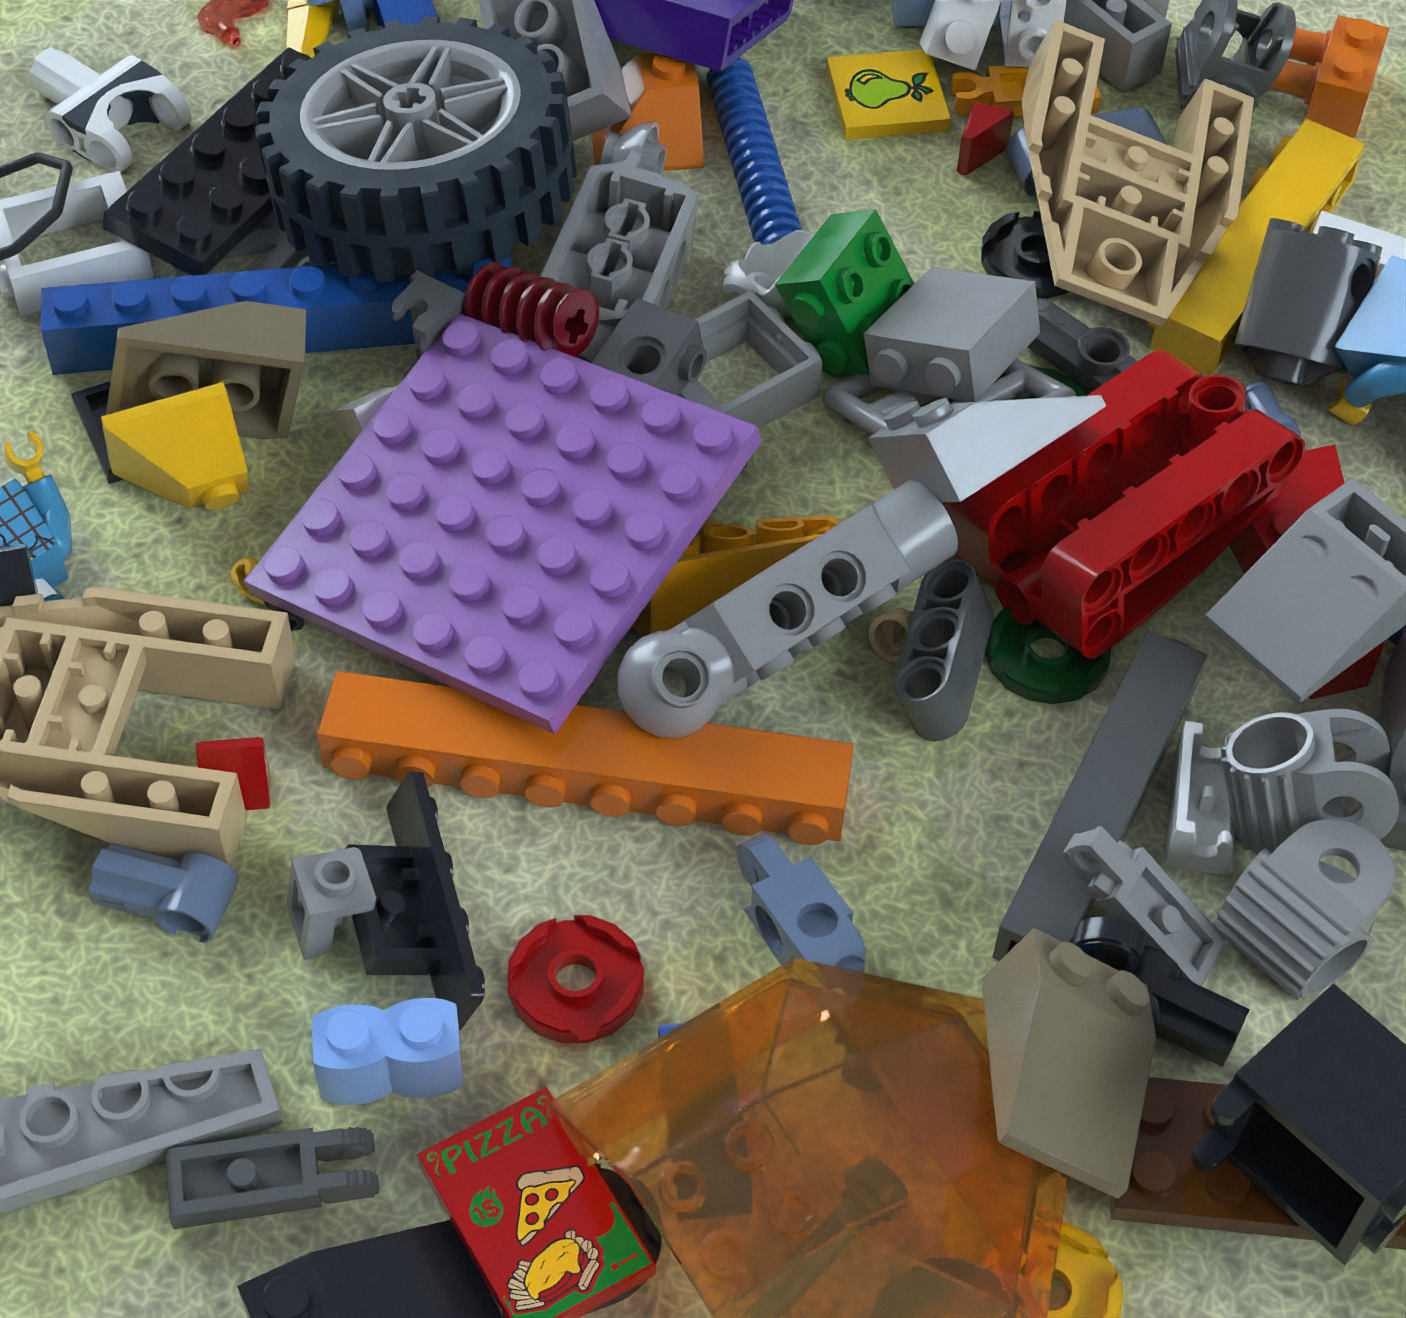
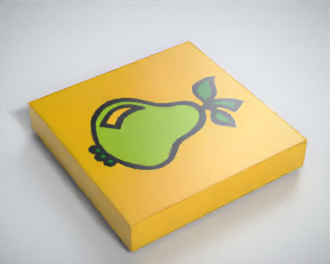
(887, 94)

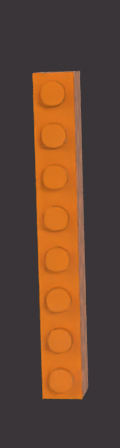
(595, 759)

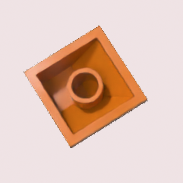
(664, 93)

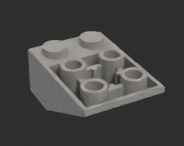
(1320, 592)

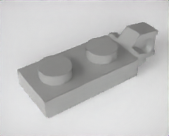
(1139, 891)

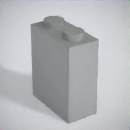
(952, 334)

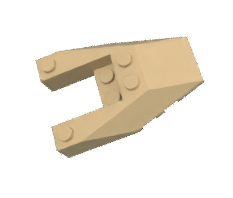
(1118, 208)
(69, 690)

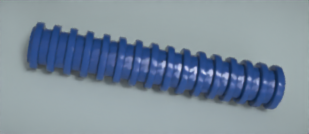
(752, 153)

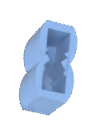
(375, 1051)

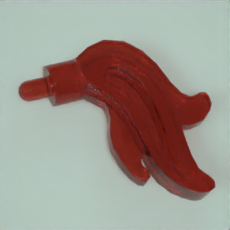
(219, 16)

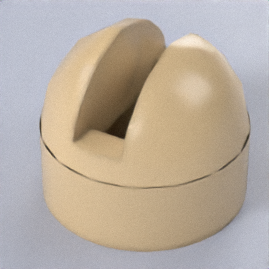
(886, 630)

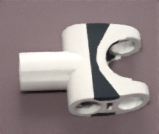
(98, 105)

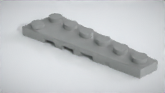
(127, 1122)

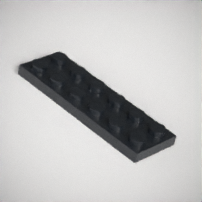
(206, 188)

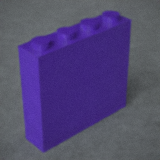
(694, 30)

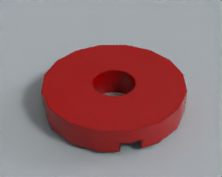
(580, 1014)

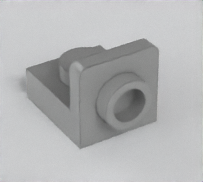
(324, 891)

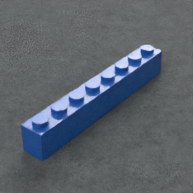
(341, 310)

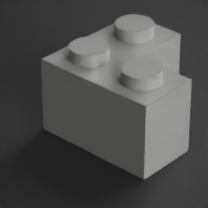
(1133, 35)

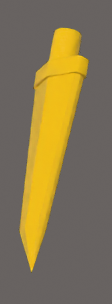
(309, 24)

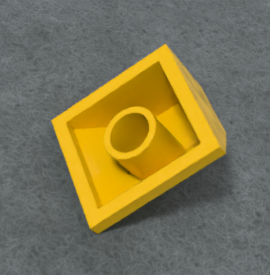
(180, 448)

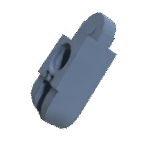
(798, 908)

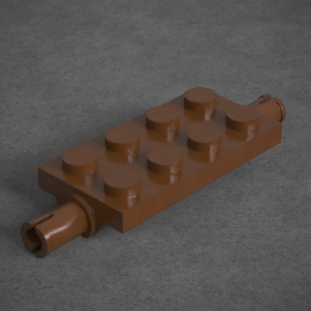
(1173, 1192)

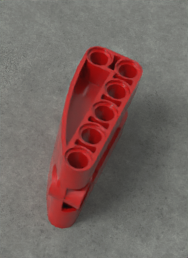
(1126, 502)

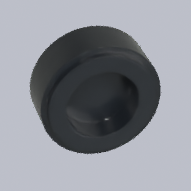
(1111, 942)

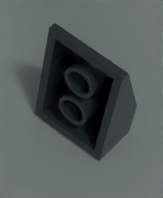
(386, 1276)

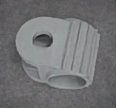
(1286, 775)
(1307, 917)

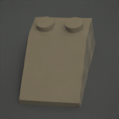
(243, 344)
(1068, 1059)

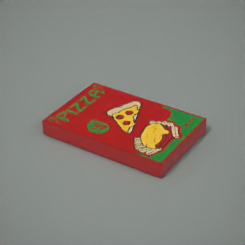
(535, 1214)

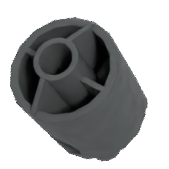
(1304, 300)

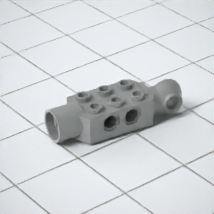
(625, 230)
(785, 610)

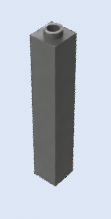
(1106, 787)

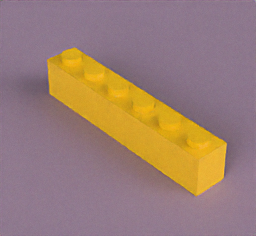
(1304, 177)

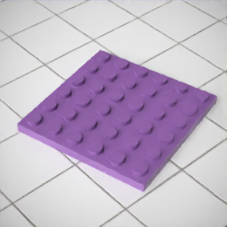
(505, 518)

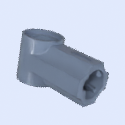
(174, 893)

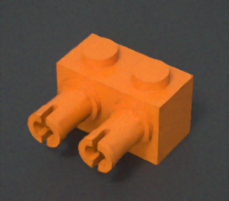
(1336, 72)

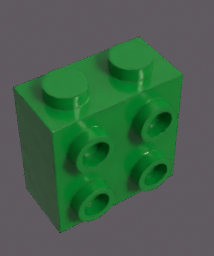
(843, 287)

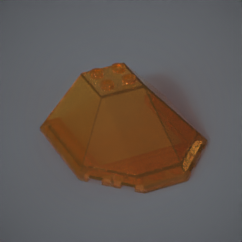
(829, 1153)

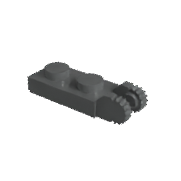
(265, 1175)

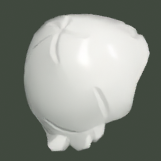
(764, 267)

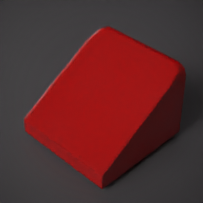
(984, 136)
(247, 759)

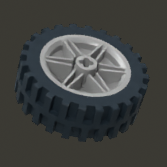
(417, 148)

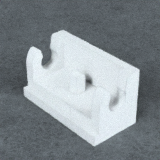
(1199, 808)

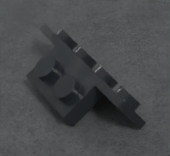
(417, 909)

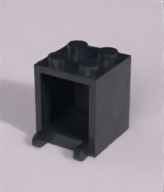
(1321, 1125)

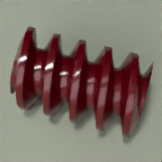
(533, 307)

